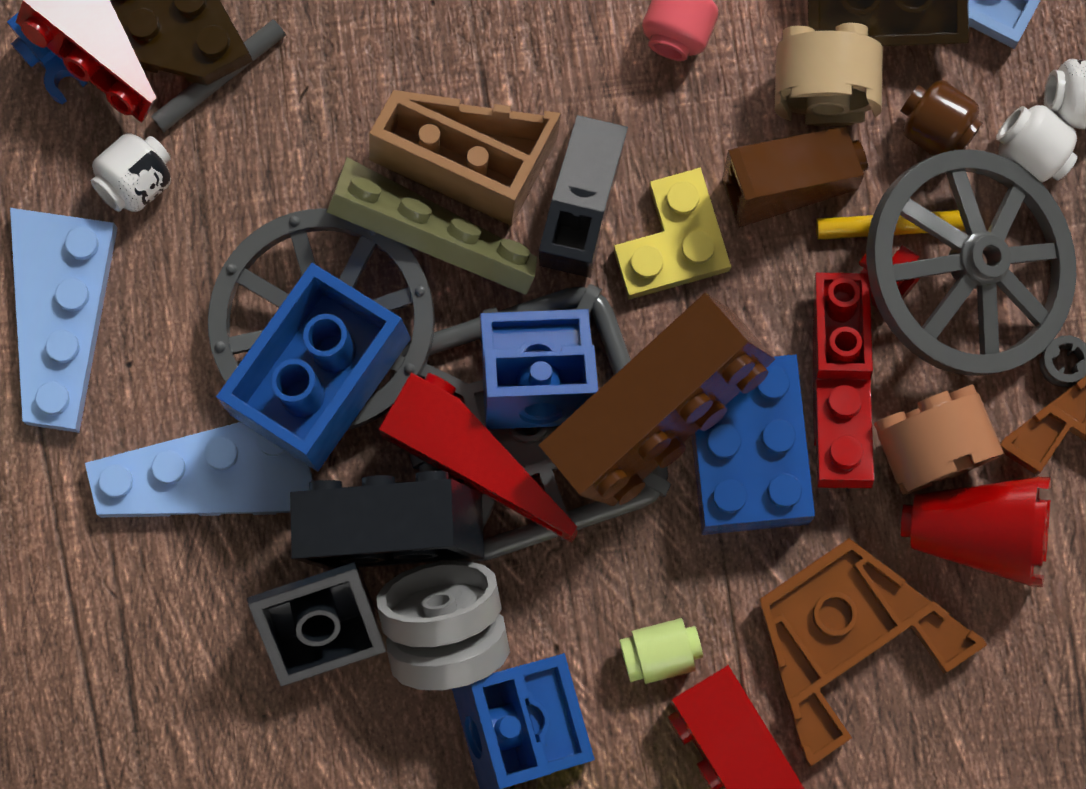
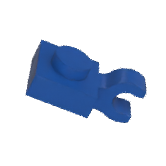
(50, 61)

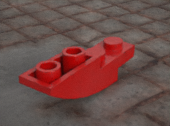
(842, 380)

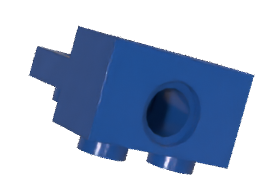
(536, 367)
(523, 723)

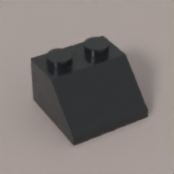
(317, 624)

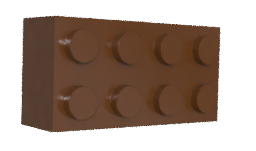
(658, 403)

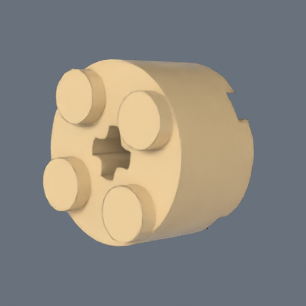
(828, 75)

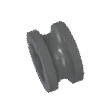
(1052, 351)

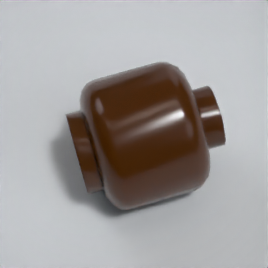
(940, 118)

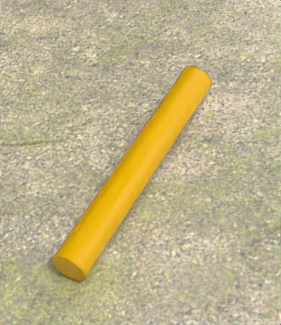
(859, 225)

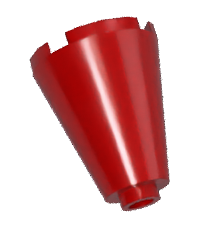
(984, 527)

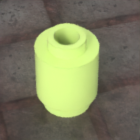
(661, 651)

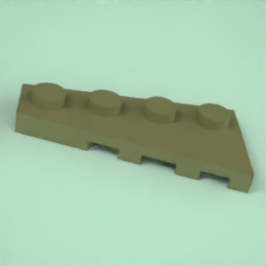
(419, 223)

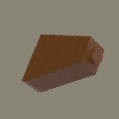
(791, 173)

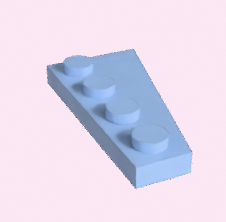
(199, 474)

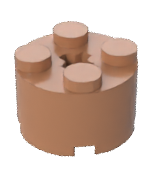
(938, 439)

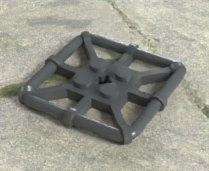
(526, 448)

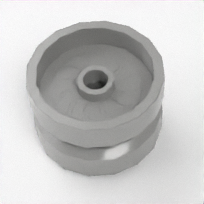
(443, 625)

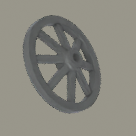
(296, 226)
(967, 263)

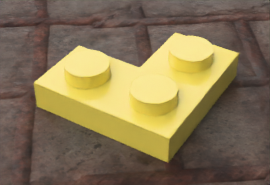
(686, 248)

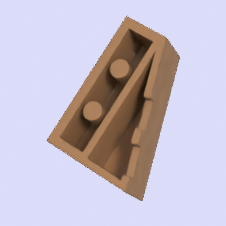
(464, 150)

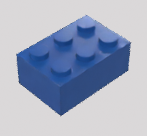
(314, 366)
(756, 458)

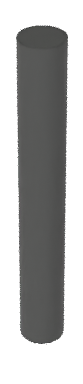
(197, 93)

